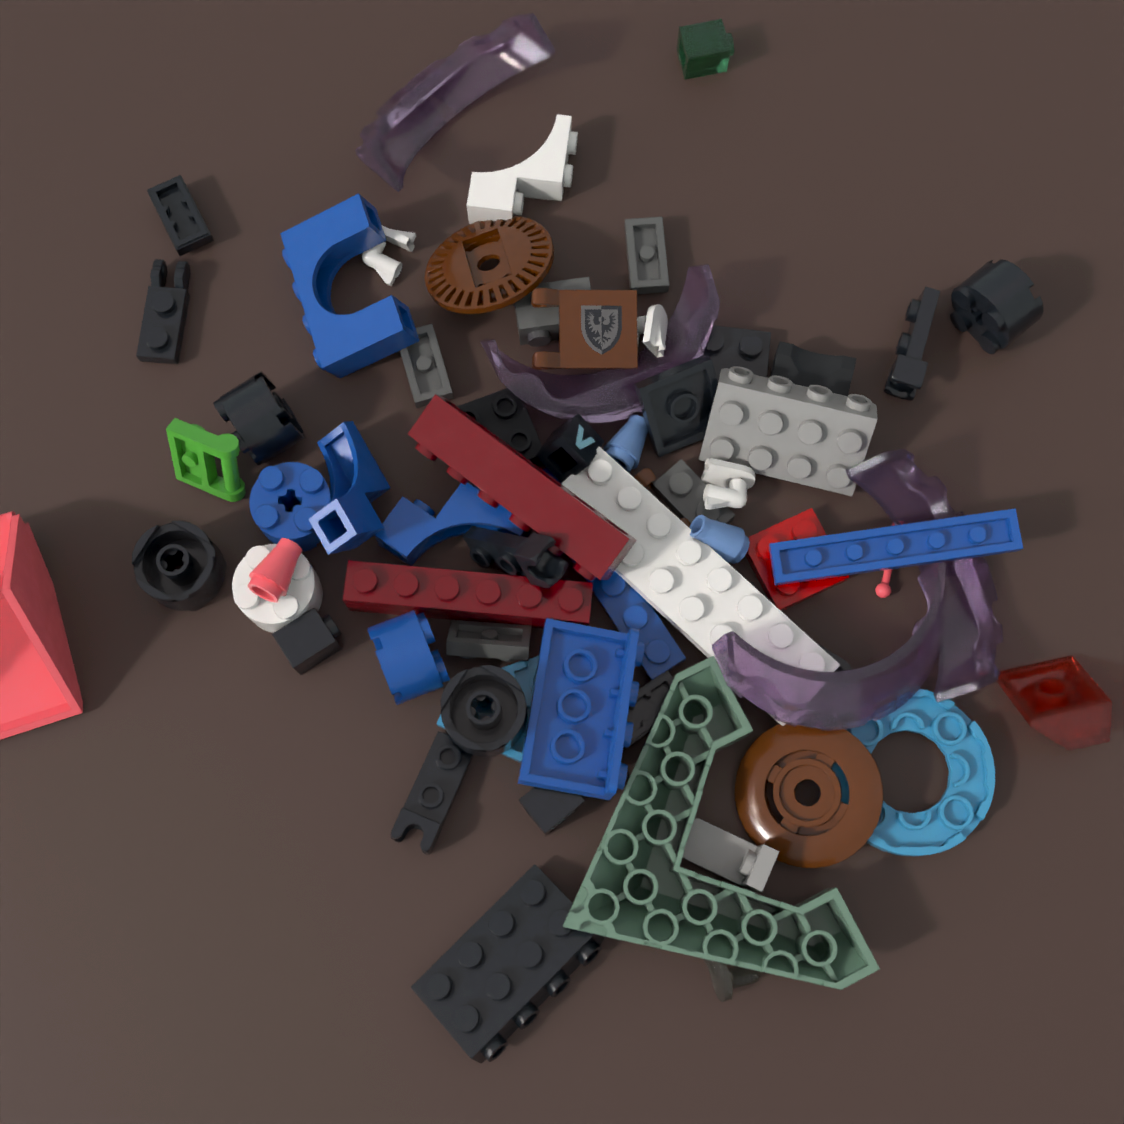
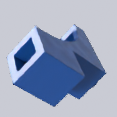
(353, 486)
(414, 530)

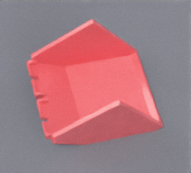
(35, 655)

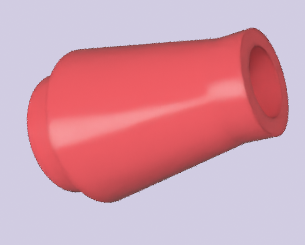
(274, 573)

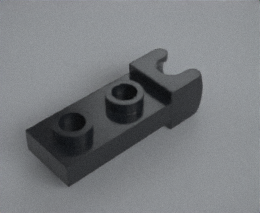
(908, 370)
(516, 555)
(433, 792)

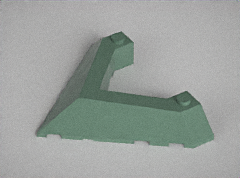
(647, 899)

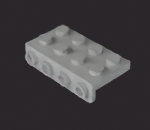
(788, 429)

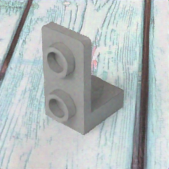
(729, 856)

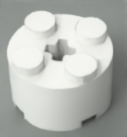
(303, 593)

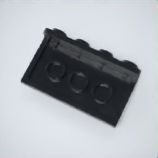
(506, 967)

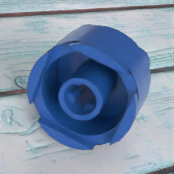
(279, 490)
(406, 657)

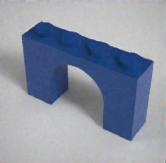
(315, 255)

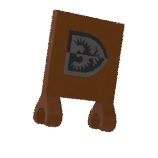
(594, 329)

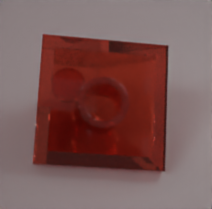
(1060, 701)

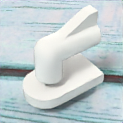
(384, 265)
(654, 327)
(726, 484)

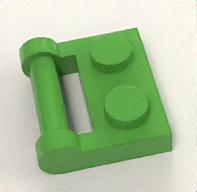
(195, 464)

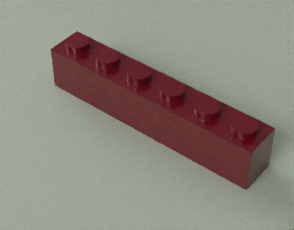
(521, 488)
(463, 595)

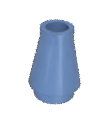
(628, 443)
(723, 538)

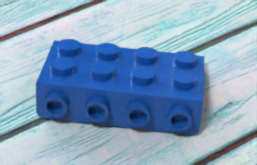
(581, 710)

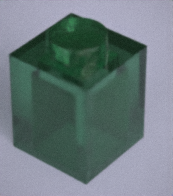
(704, 48)

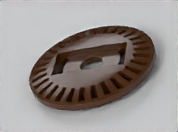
(463, 288)
(815, 833)

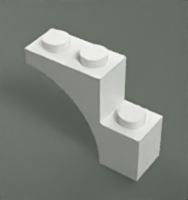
(541, 176)

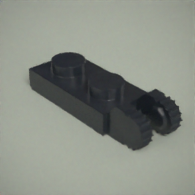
(164, 315)

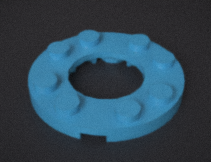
(969, 777)

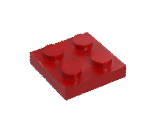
(797, 527)

